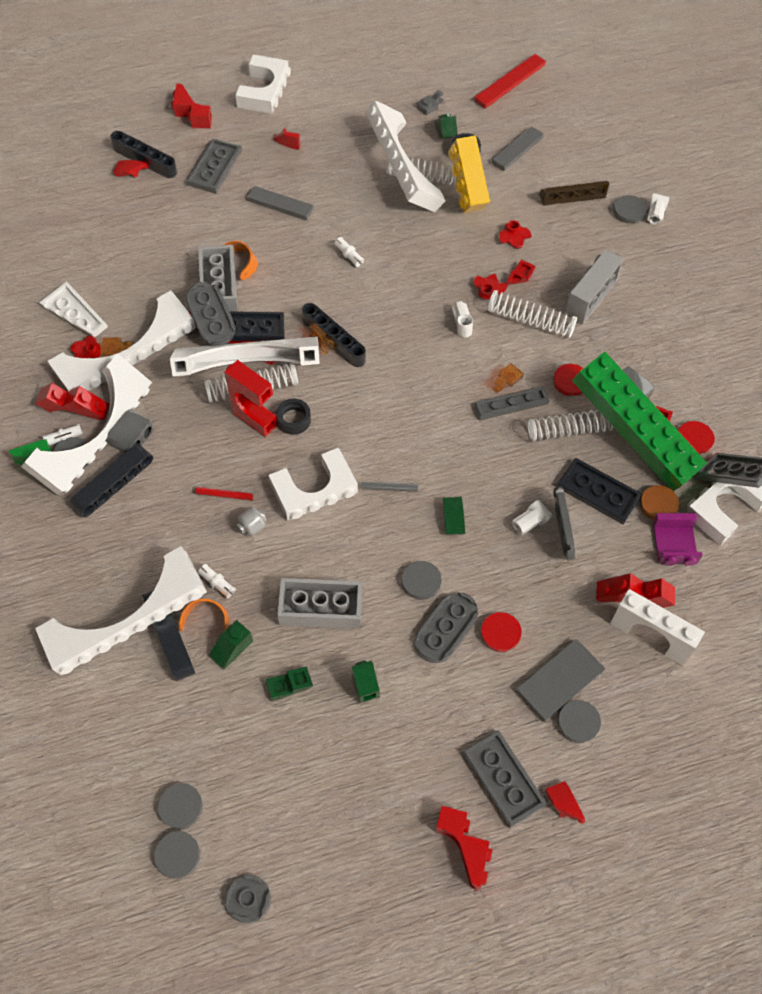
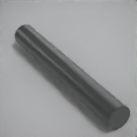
(389, 486)

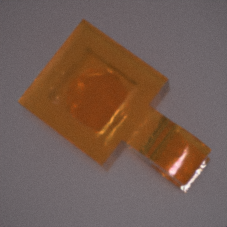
(323, 341)
(114, 345)
(508, 375)

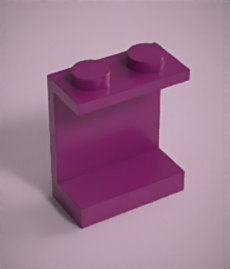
(676, 539)

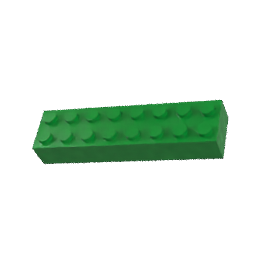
(639, 421)

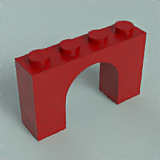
(247, 395)

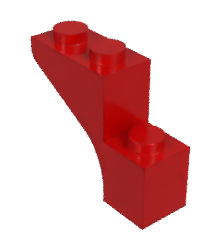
(184, 106)
(76, 401)
(656, 591)
(473, 851)

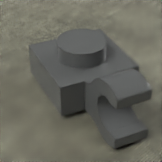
(428, 104)

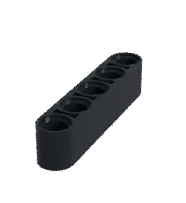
(140, 151)
(344, 343)
(111, 480)
(173, 645)

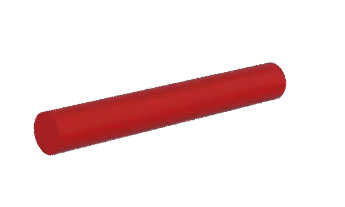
(225, 493)

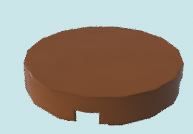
(659, 500)

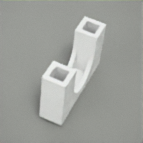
(264, 98)
(296, 502)
(709, 515)
(680, 633)

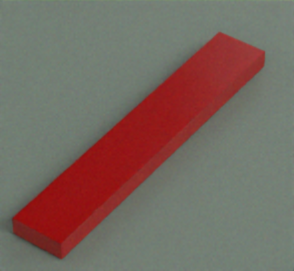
(510, 81)

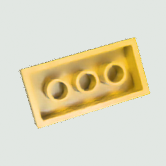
(469, 174)

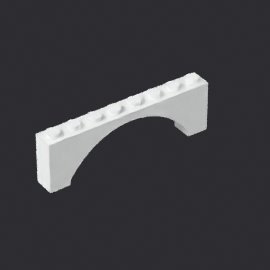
(417, 189)
(170, 323)
(194, 359)
(61, 467)
(71, 647)

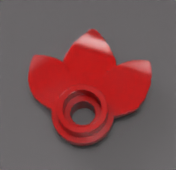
(514, 234)
(488, 285)
(86, 349)

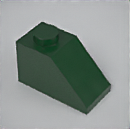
(231, 644)

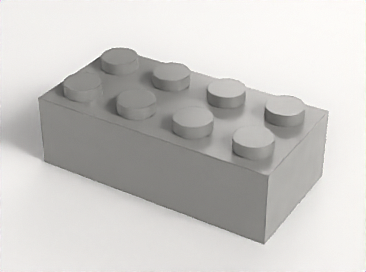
(218, 268)
(593, 286)
(320, 603)

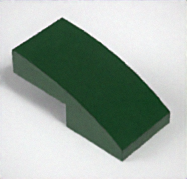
(453, 515)
(288, 684)

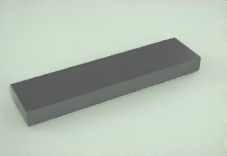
(517, 148)
(280, 203)
(511, 403)

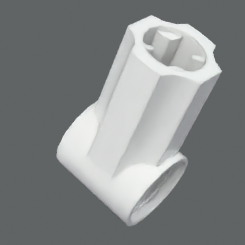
(657, 208)
(463, 319)
(535, 515)

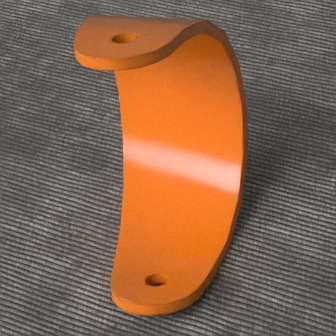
(253, 263)
(192, 605)

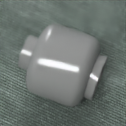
(251, 521)

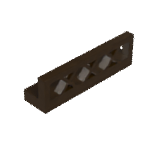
(574, 193)

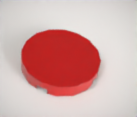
(563, 379)
(698, 435)
(501, 632)

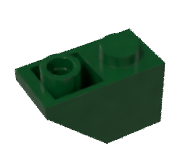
(446, 126)
(365, 681)

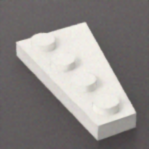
(71, 307)

